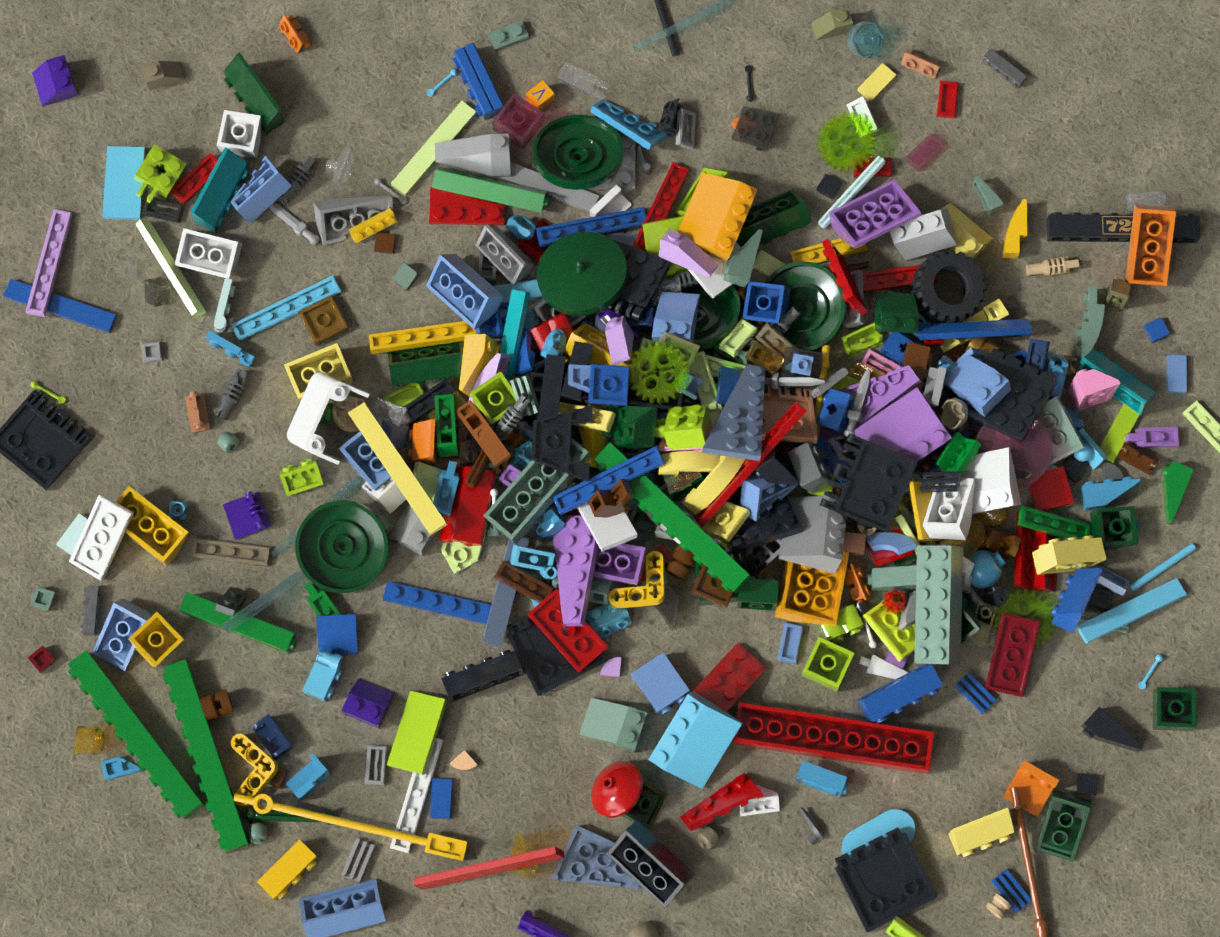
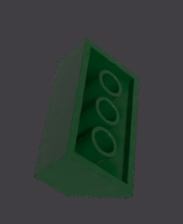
(252, 93)
(775, 218)
(425, 363)

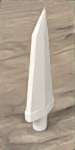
(881, 667)

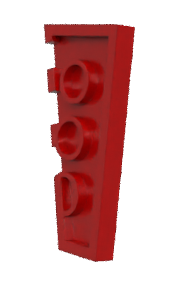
(457, 209)
(720, 803)

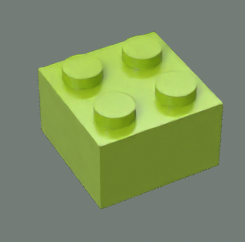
(827, 664)

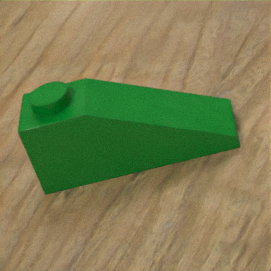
(446, 425)
(1174, 485)

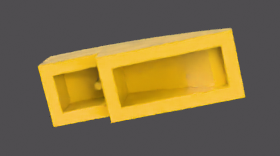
(1016, 232)

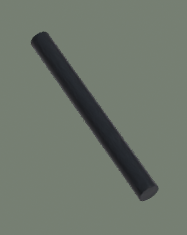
(665, 23)

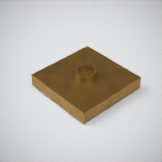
(323, 320)

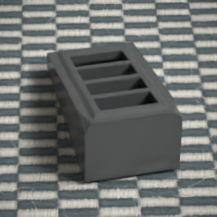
(488, 276)

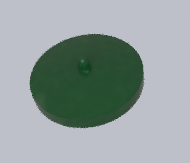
(578, 152)
(582, 273)
(817, 299)
(714, 316)
(342, 546)

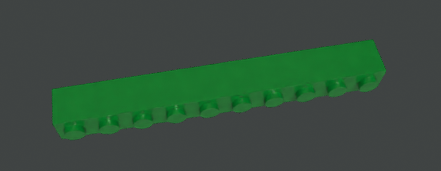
(679, 525)
(135, 734)
(206, 756)

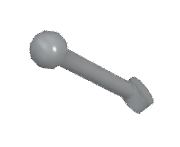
(403, 200)

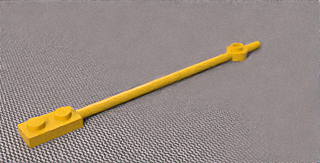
(435, 843)

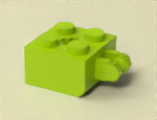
(148, 176)
(685, 427)

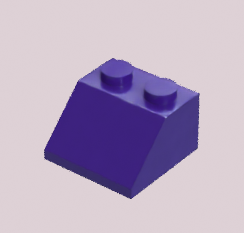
(54, 81)
(367, 703)

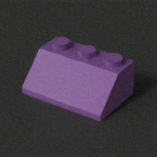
(621, 563)

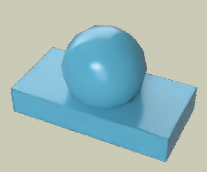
(1091, 452)

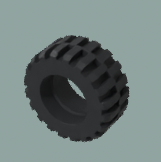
(968, 275)

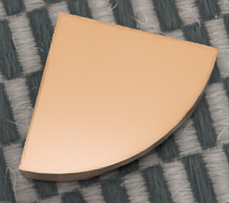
(463, 762)

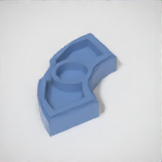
(890, 541)

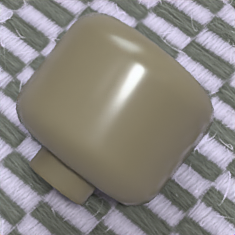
(708, 838)

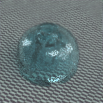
(865, 39)

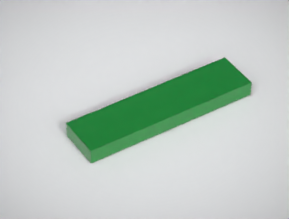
(1052, 523)

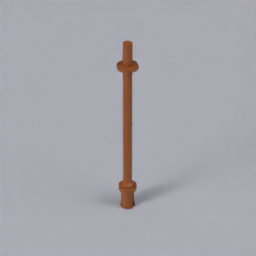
(1040, 923)

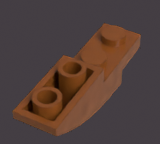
(483, 433)

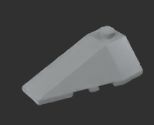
(480, 154)
(340, 214)

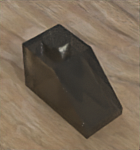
(669, 607)

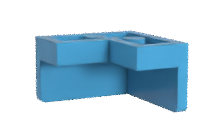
(308, 778)

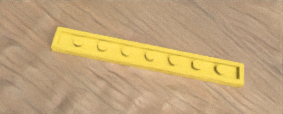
(397, 469)

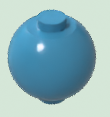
(986, 568)

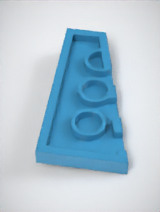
(629, 124)

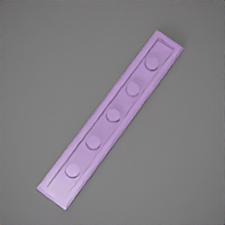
(49, 263)

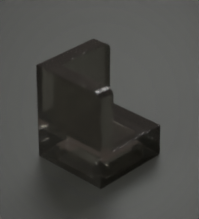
(158, 291)

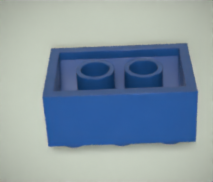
(1075, 598)

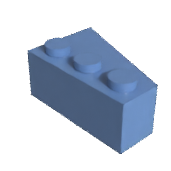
(261, 191)
(759, 494)

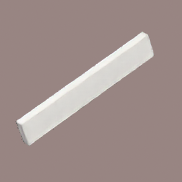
(415, 800)

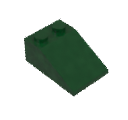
(1063, 825)

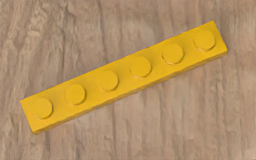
(419, 337)

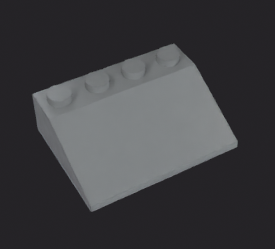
(821, 535)

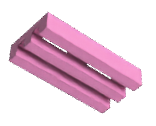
(881, 358)

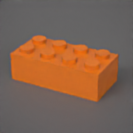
(1150, 245)

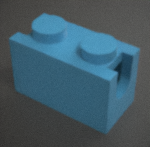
(1058, 370)

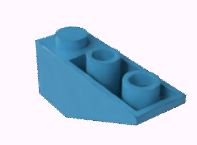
(1103, 494)

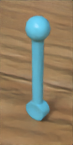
(430, 92)
(1142, 685)

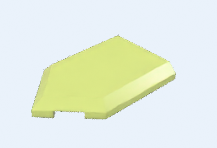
(461, 556)

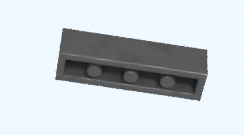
(1003, 67)
(90, 610)

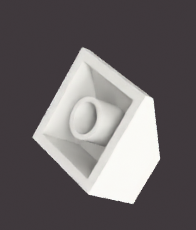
(240, 133)

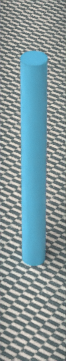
(1162, 567)

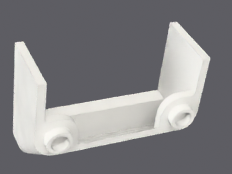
(311, 408)

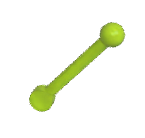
(34, 384)

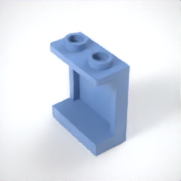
(660, 684)

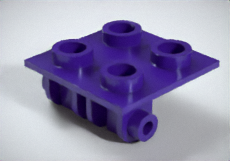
(247, 515)

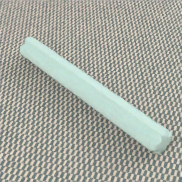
(854, 189)

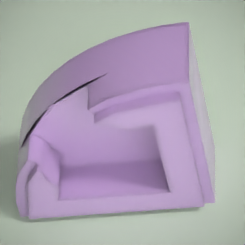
(611, 667)

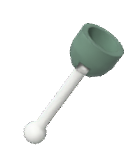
(492, 530)

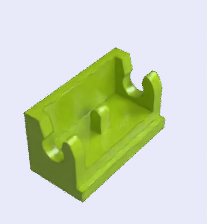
(861, 341)

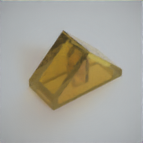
(764, 357)

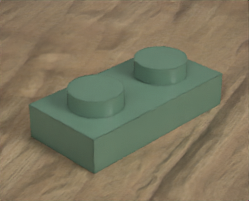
(508, 35)

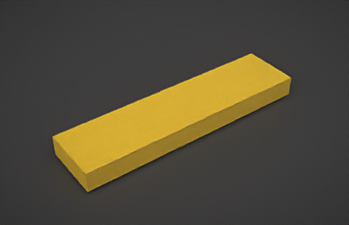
(815, 253)

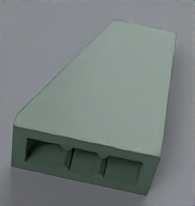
(888, 578)

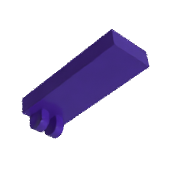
(537, 928)

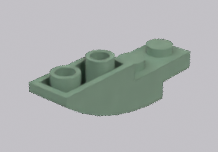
(1090, 330)

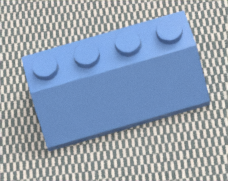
(464, 290)
(342, 909)

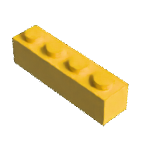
(372, 225)

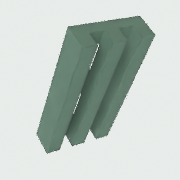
(518, 389)

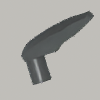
(643, 160)
(813, 826)

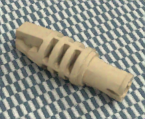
(1052, 266)

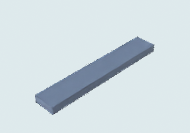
(501, 604)

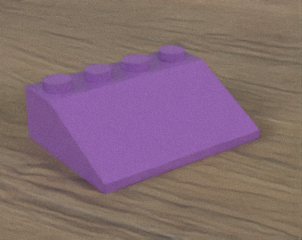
(873, 214)
(906, 427)

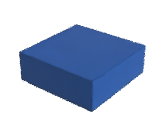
(1156, 330)

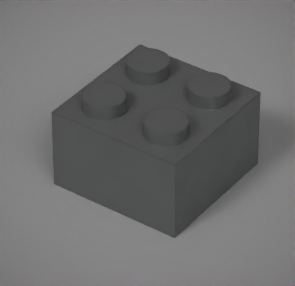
(811, 467)

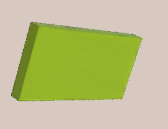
(417, 733)

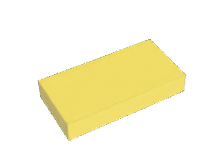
(876, 82)

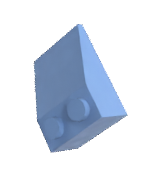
(676, 315)
(977, 384)
(364, 461)
(120, 624)

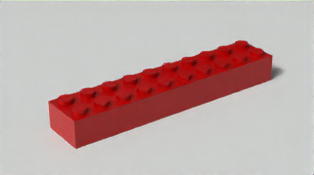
(834, 738)

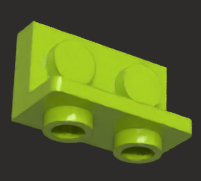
(300, 477)

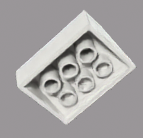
(994, 481)

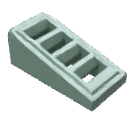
(988, 198)

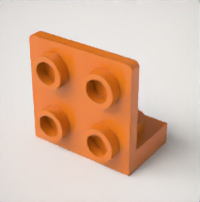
(1033, 787)

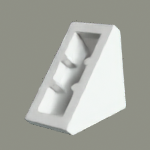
(766, 804)

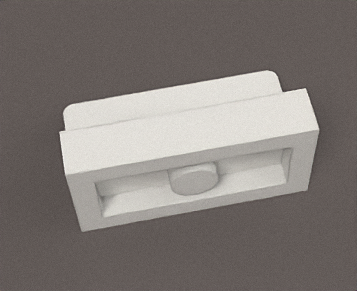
(610, 203)

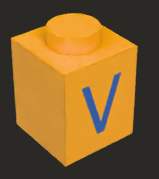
(540, 95)

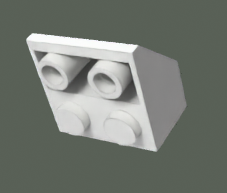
(387, 495)

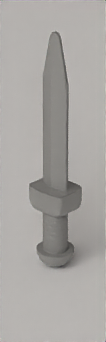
(300, 228)
(777, 381)
(855, 414)

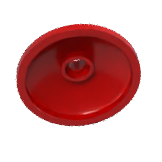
(617, 789)

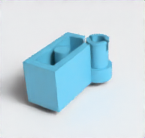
(534, 559)
(324, 675)

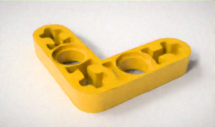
(646, 591)
(260, 770)

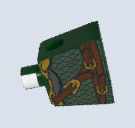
(681, 484)

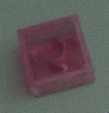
(519, 120)

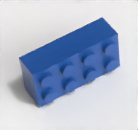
(899, 692)

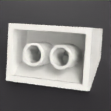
(208, 253)

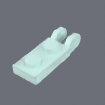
(223, 306)

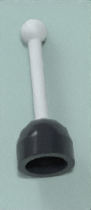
(863, 608)

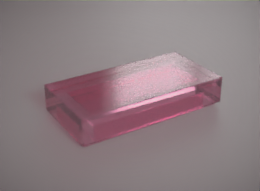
(924, 152)

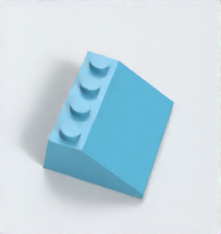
(695, 740)

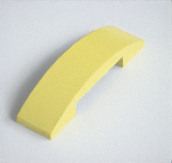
(991, 312)
(688, 462)
(713, 484)

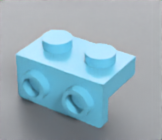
(608, 620)

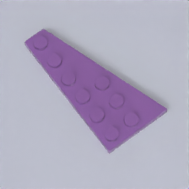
(880, 394)
(575, 566)

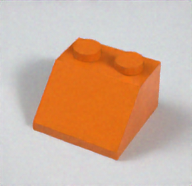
(424, 442)

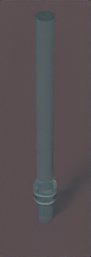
(712, 9)
(344, 491)

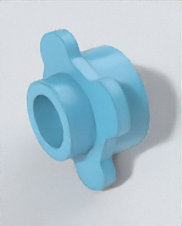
(177, 505)

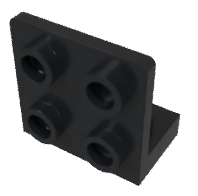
(642, 526)

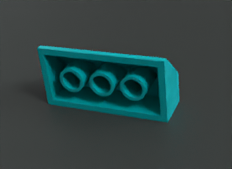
(220, 190)
(1130, 391)

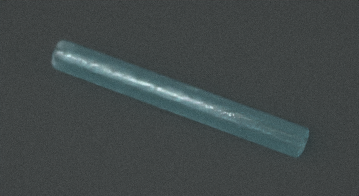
(262, 602)

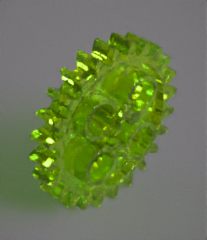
(841, 126)
(663, 389)
(1012, 607)

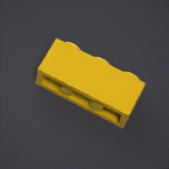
(288, 870)

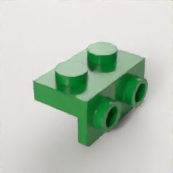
(958, 454)

